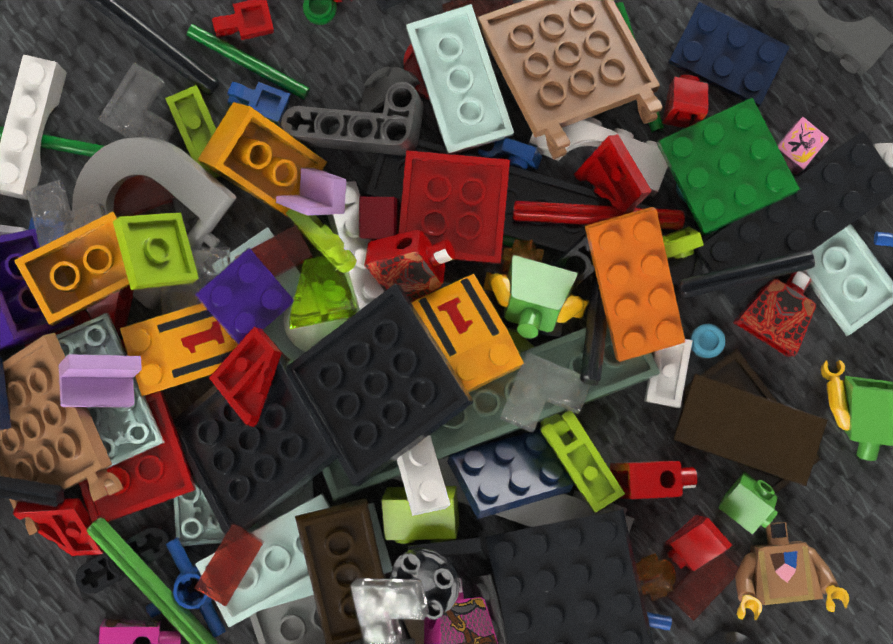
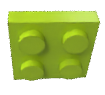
(155, 250)

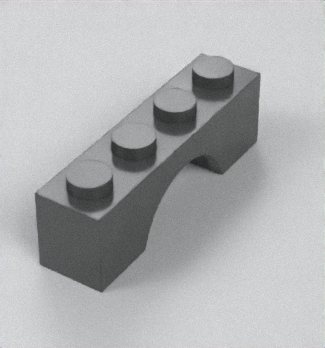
(855, 43)

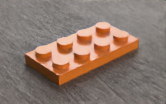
(635, 283)

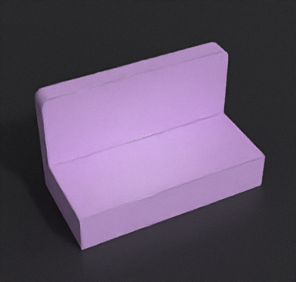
(319, 194)
(98, 380)

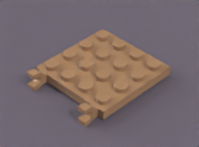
(568, 63)
(44, 438)

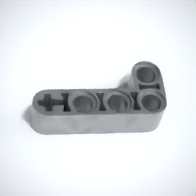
(354, 122)

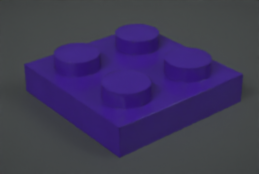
(244, 296)

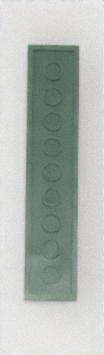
(482, 419)

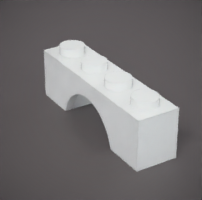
(33, 99)
(591, 133)

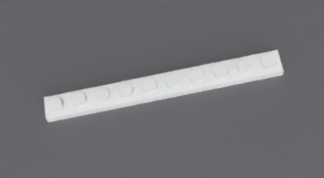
(419, 464)

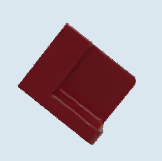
(378, 217)

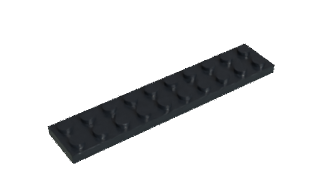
(533, 187)

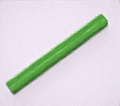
(148, 583)

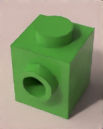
(750, 503)

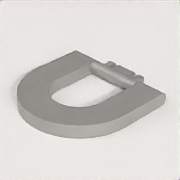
(169, 167)

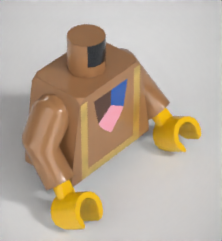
(784, 574)

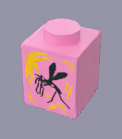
(801, 145)

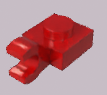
(250, 19)

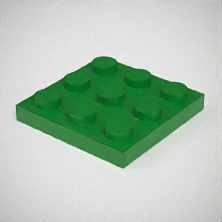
(728, 166)

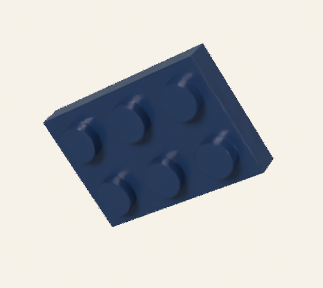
(728, 54)
(509, 473)

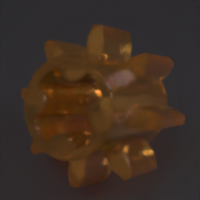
(522, 249)
(656, 576)

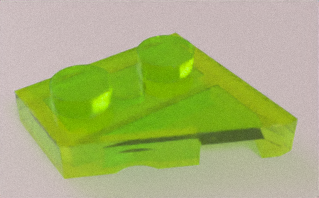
(321, 295)

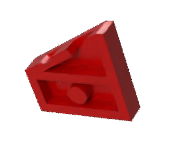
(615, 175)
(248, 374)
(63, 525)

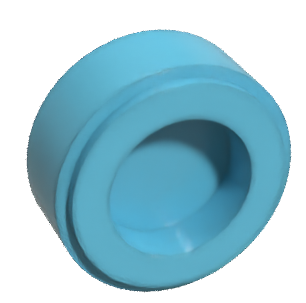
(707, 341)

